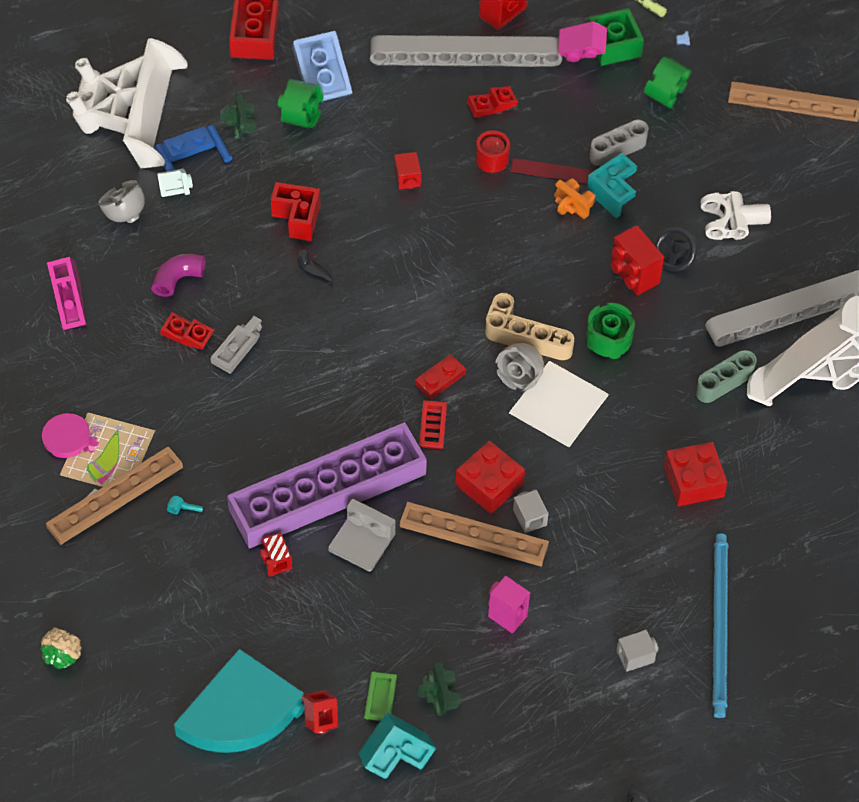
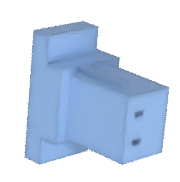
(683, 39)

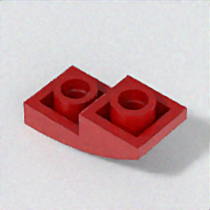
(496, 101)
(185, 332)

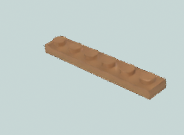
(794, 101)
(114, 495)
(474, 534)

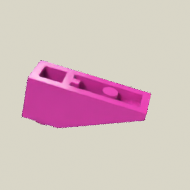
(67, 292)

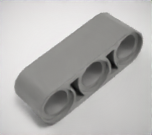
(623, 140)

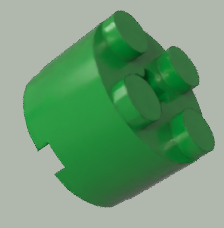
(667, 81)
(301, 103)
(610, 330)

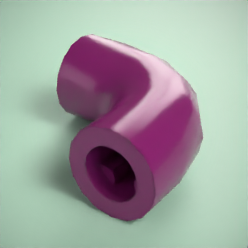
(174, 269)

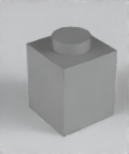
(530, 511)
(637, 650)

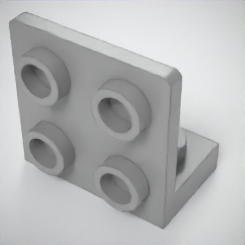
(363, 536)

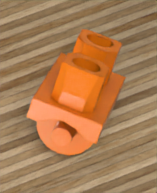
(571, 201)

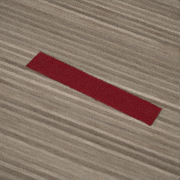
(550, 170)

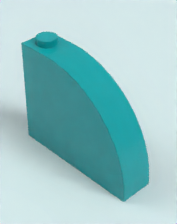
(240, 708)

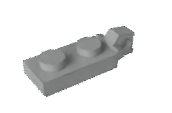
(237, 345)

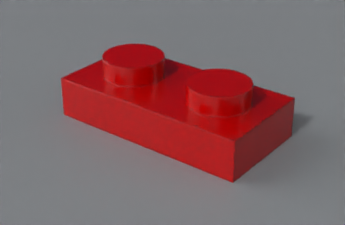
(440, 376)

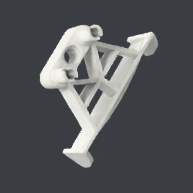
(95, 109)
(823, 353)

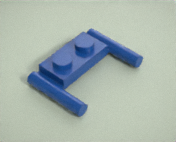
(191, 143)

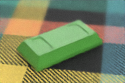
(380, 695)

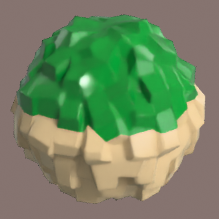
(60, 648)

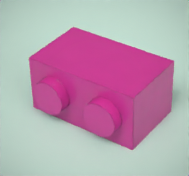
(582, 41)
(508, 604)

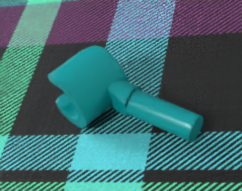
(177, 503)

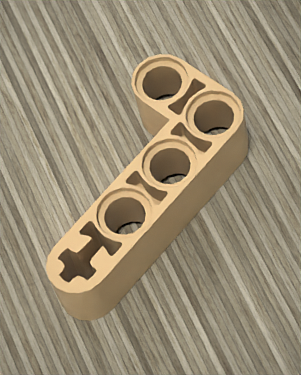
(554, 343)

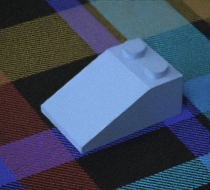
(322, 64)

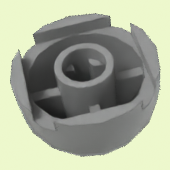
(124, 203)
(520, 366)

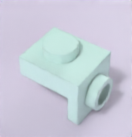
(174, 182)

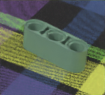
(716, 379)

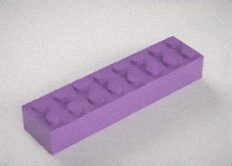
(327, 484)

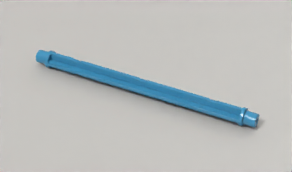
(720, 626)

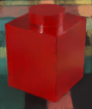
(407, 170)

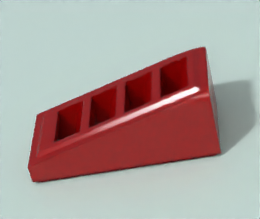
(435, 407)

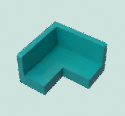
(609, 185)
(393, 741)

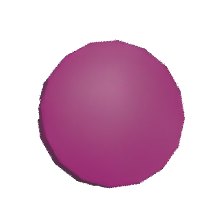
(66, 435)

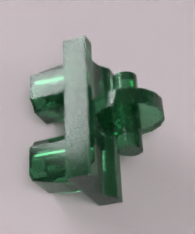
(236, 116)
(436, 689)

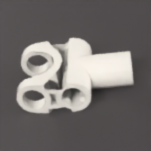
(736, 212)

